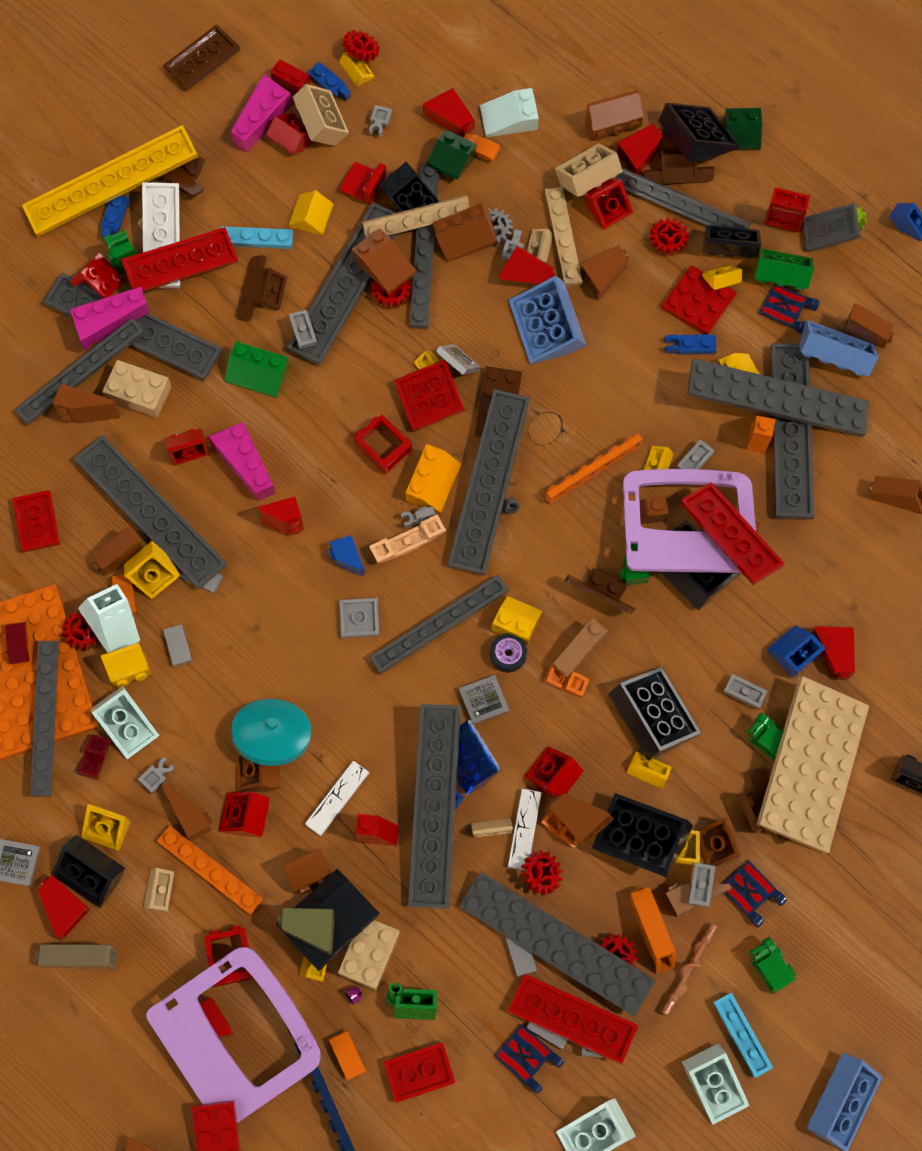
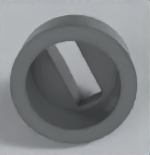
(511, 510)

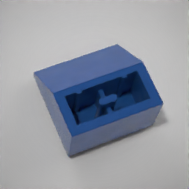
(796, 650)

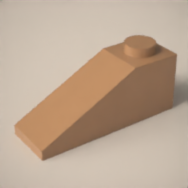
(580, 647)
(679, 896)

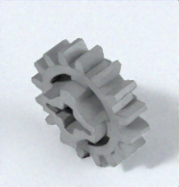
(500, 231)

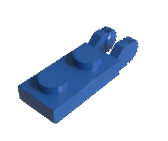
(691, 344)

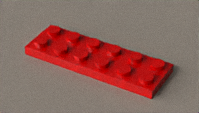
(180, 260)
(732, 533)
(573, 1019)

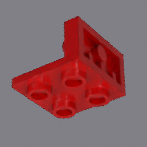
(363, 181)
(100, 276)

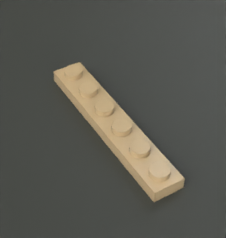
(415, 217)
(563, 236)

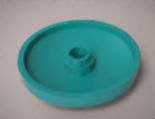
(271, 732)

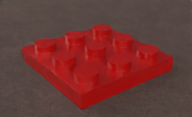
(697, 301)
(429, 395)

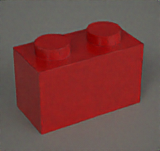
(289, 76)

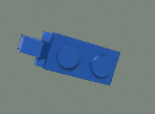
(328, 80)
(114, 215)

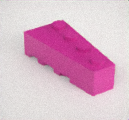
(266, 102)
(107, 315)
(241, 455)

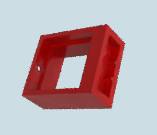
(787, 201)
(394, 457)
(215, 935)

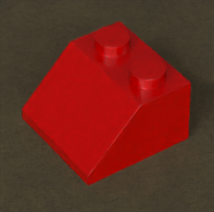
(289, 132)
(608, 202)
(187, 446)
(283, 516)
(554, 772)
(244, 814)

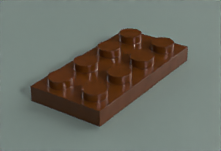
(201, 57)
(497, 379)

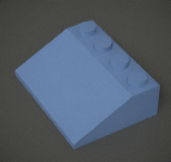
(547, 321)

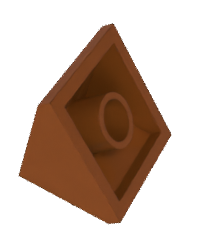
(719, 843)

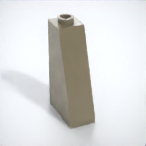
(77, 957)

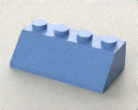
(838, 348)
(844, 1102)

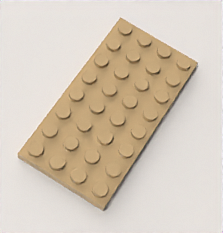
(813, 765)

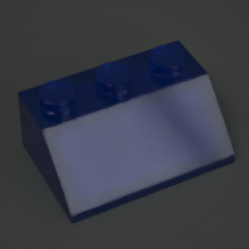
(475, 760)

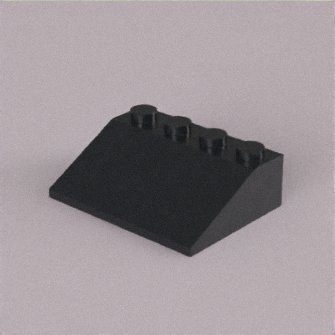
(697, 131)
(698, 587)
(654, 713)
(643, 835)
(351, 916)

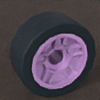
(508, 643)

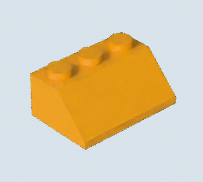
(432, 479)

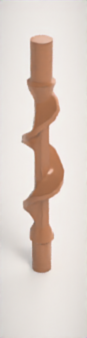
(686, 970)

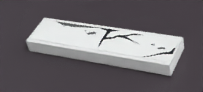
(337, 798)
(524, 828)

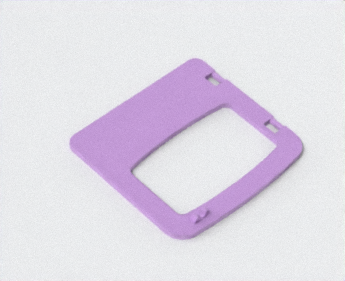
(680, 549)
(203, 1056)

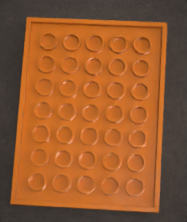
(44, 621)

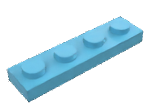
(260, 237)
(743, 1035)

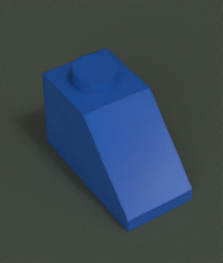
(908, 219)
(346, 555)

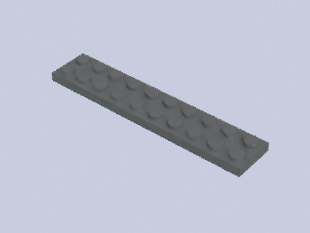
(338, 296)
(160, 337)
(777, 397)
(792, 442)
(489, 482)
(150, 512)
(434, 806)
(558, 944)

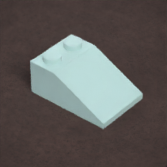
(510, 113)
(124, 722)
(715, 1083)
(597, 1130)

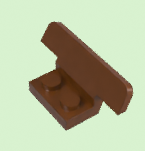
(677, 169)
(186, 175)
(260, 287)
(604, 588)
(752, 801)

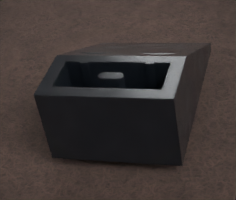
(407, 189)

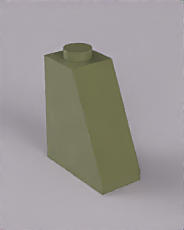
(310, 926)

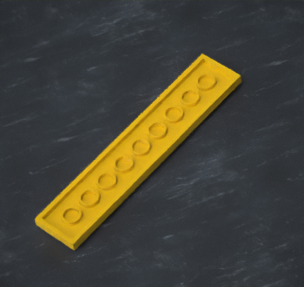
(110, 180)

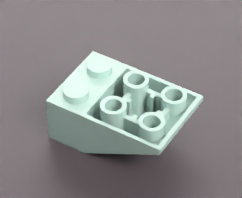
(110, 619)

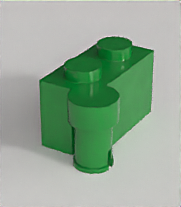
(119, 248)
(765, 735)
(771, 965)
(412, 1002)

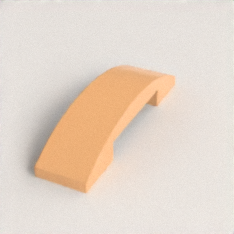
(408, 541)

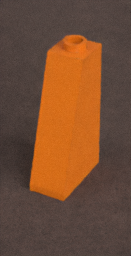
(653, 930)

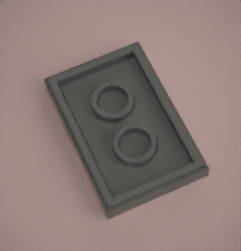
(831, 227)

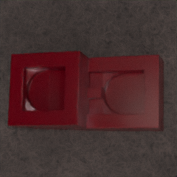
(17, 643)
(94, 756)

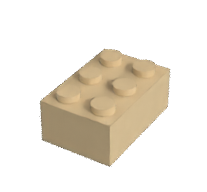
(320, 115)
(588, 170)
(137, 389)
(369, 955)

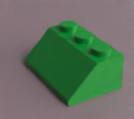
(784, 269)
(256, 369)

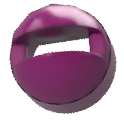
(353, 994)

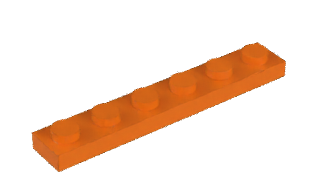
(599, 464)
(210, 870)

